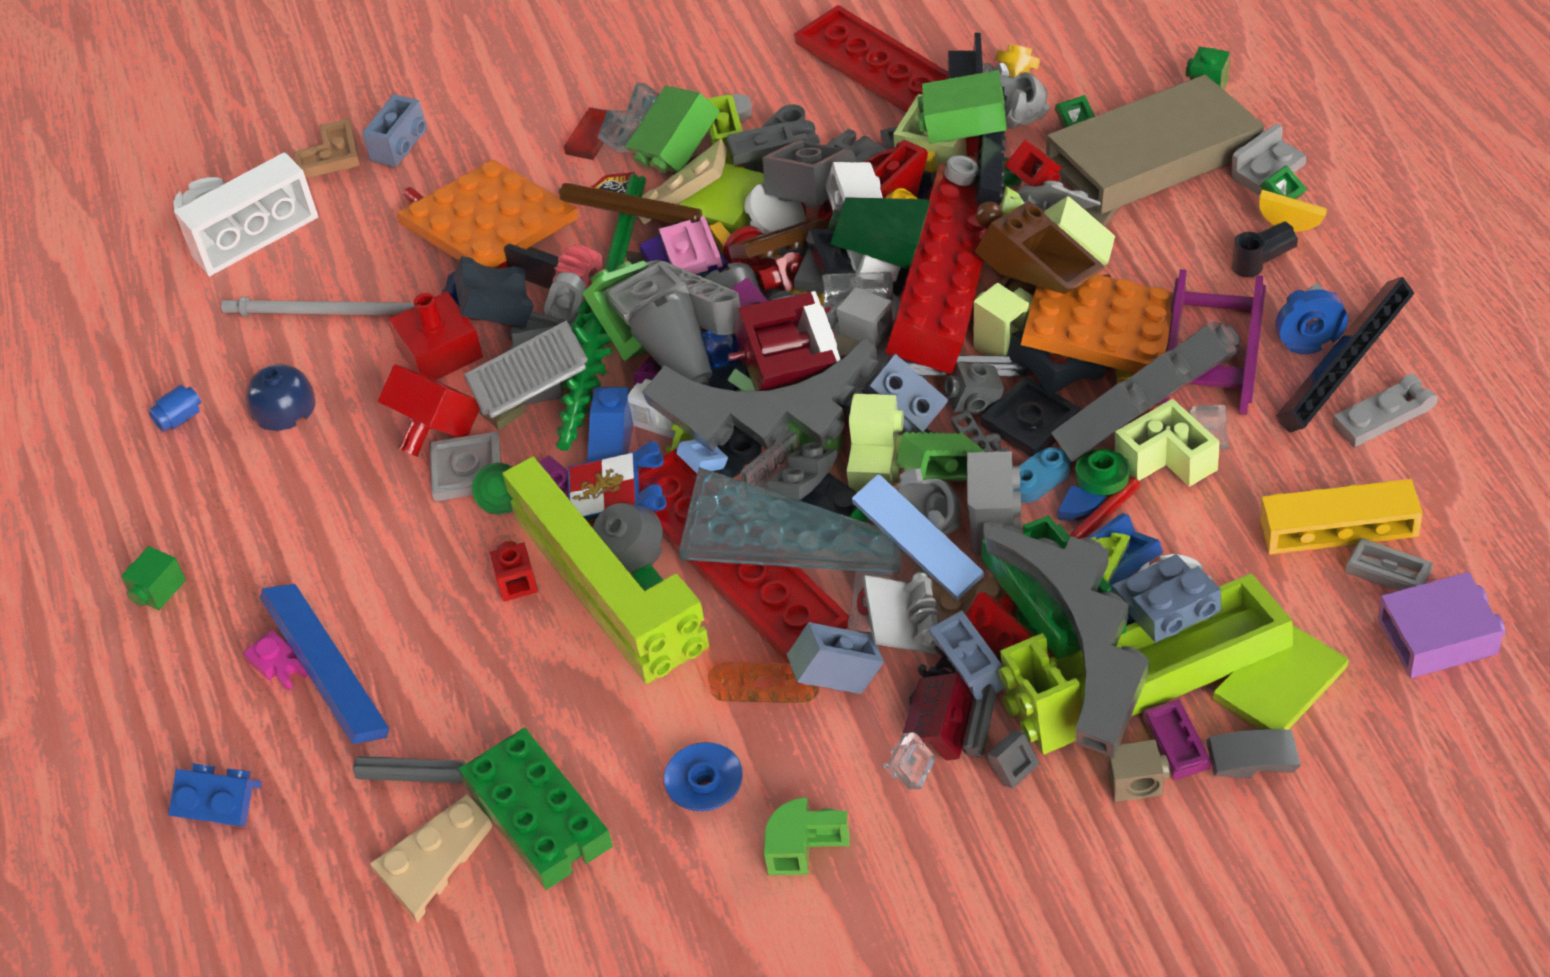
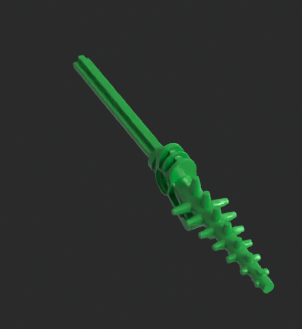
(592, 334)

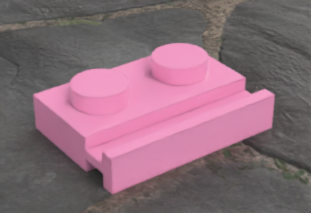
(690, 246)

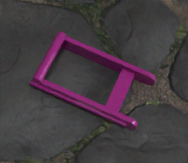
(1221, 375)

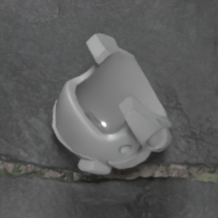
(1024, 97)
(932, 499)

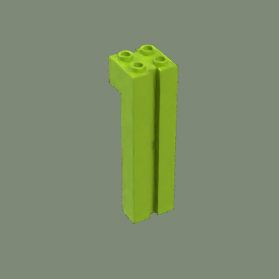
(649, 627)
(1051, 691)

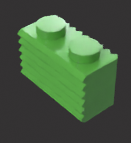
(936, 454)

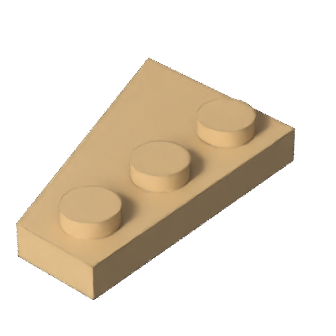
(691, 178)
(426, 858)

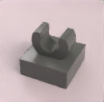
(1012, 759)

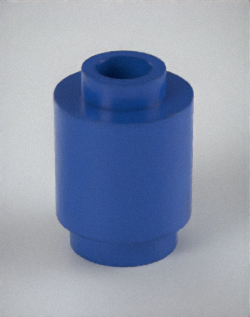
(175, 408)

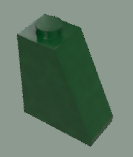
(880, 227)

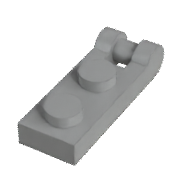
(1384, 411)

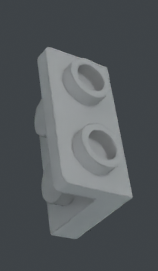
(1263, 158)

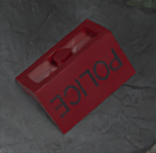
(940, 713)

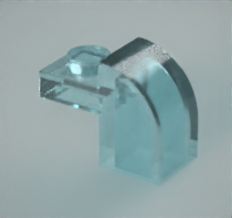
(621, 125)

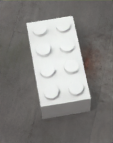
(246, 214)

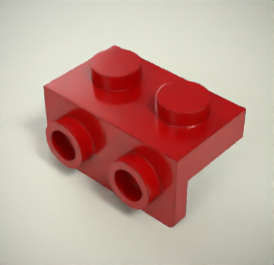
(995, 623)

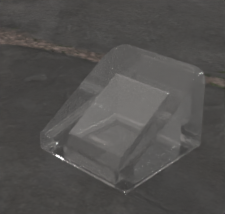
(1214, 420)

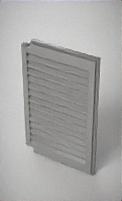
(526, 370)

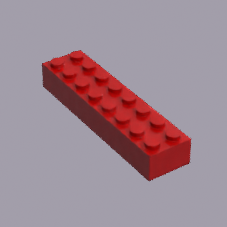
(941, 280)

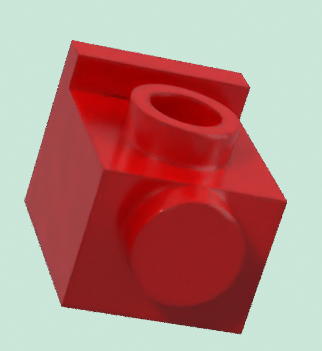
(1028, 160)
(510, 563)

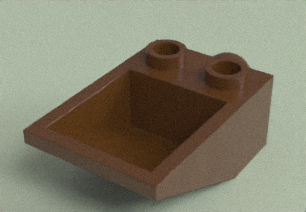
(1033, 248)

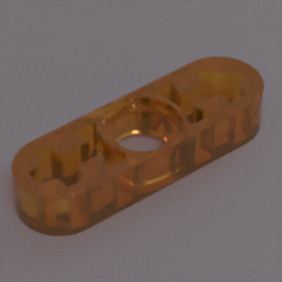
(752, 671)

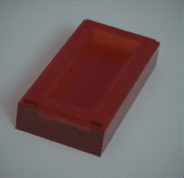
(584, 139)

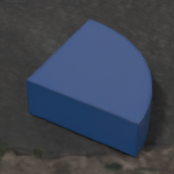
(1078, 504)

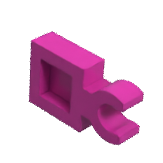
(274, 657)

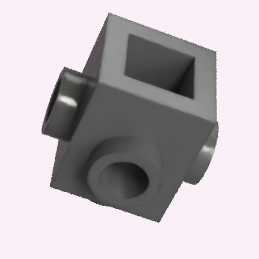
(973, 387)

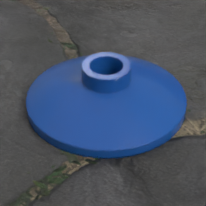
(703, 764)

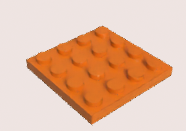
(487, 212)
(1102, 322)

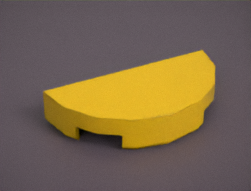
(1298, 214)

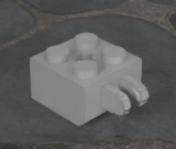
(991, 494)

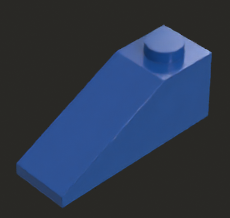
(609, 423)

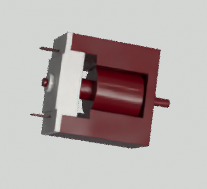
(775, 348)

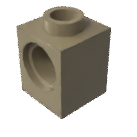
(1137, 771)

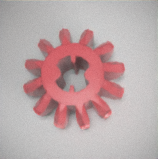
(580, 261)

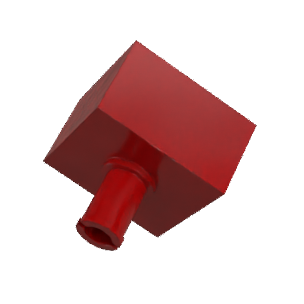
(435, 336)
(428, 406)

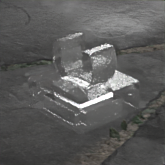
(910, 761)

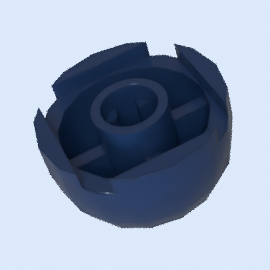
(279, 397)

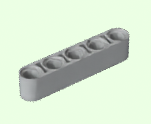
(713, 303)

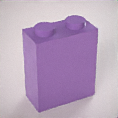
(1441, 624)

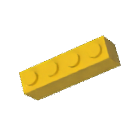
(1340, 516)

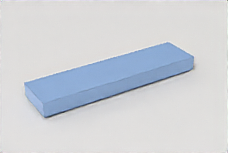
(918, 537)

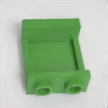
(610, 320)

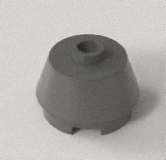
(631, 534)

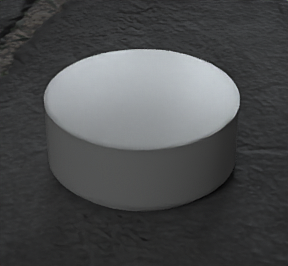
(743, 106)
(961, 170)

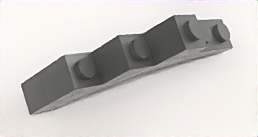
(1147, 388)
(763, 415)
(1098, 619)

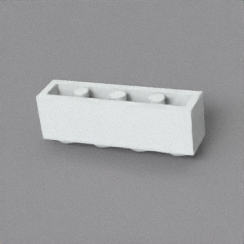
(857, 181)

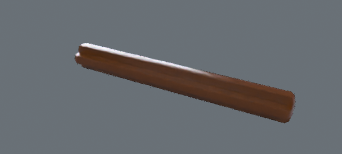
(628, 204)

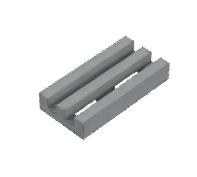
(1386, 571)

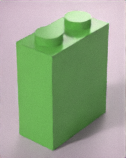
(962, 107)
(672, 129)

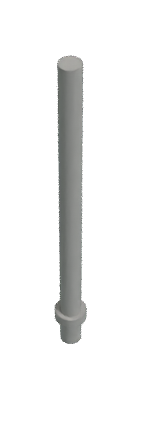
(246, 306)

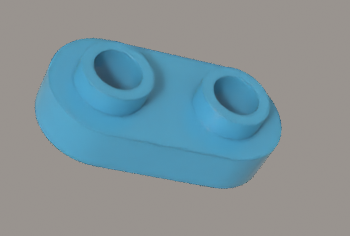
(1044, 473)

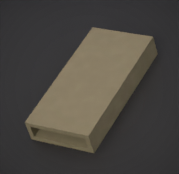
(1152, 142)

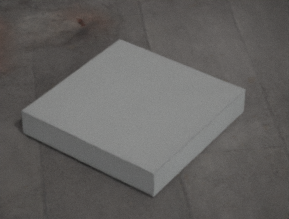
(642, 289)
(457, 462)

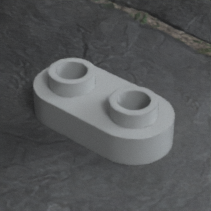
(565, 296)

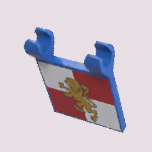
(615, 480)

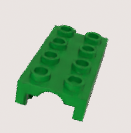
(1032, 598)
(535, 807)

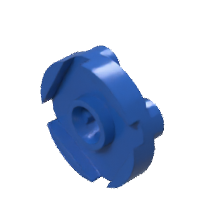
(1302, 307)

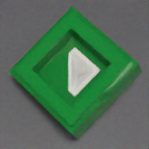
(1074, 111)
(1284, 183)

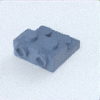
(1169, 597)

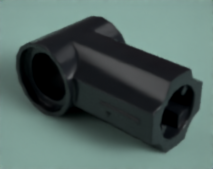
(1255, 249)

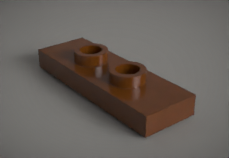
(767, 244)

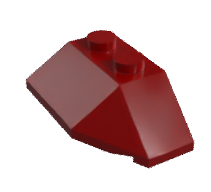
(896, 169)

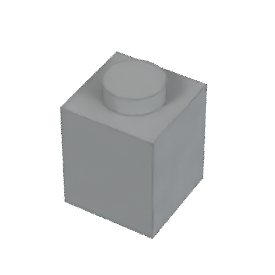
(864, 316)

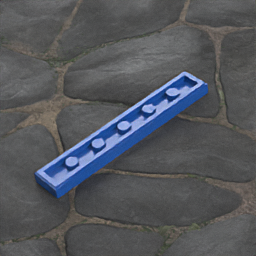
(324, 664)

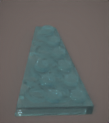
(760, 527)

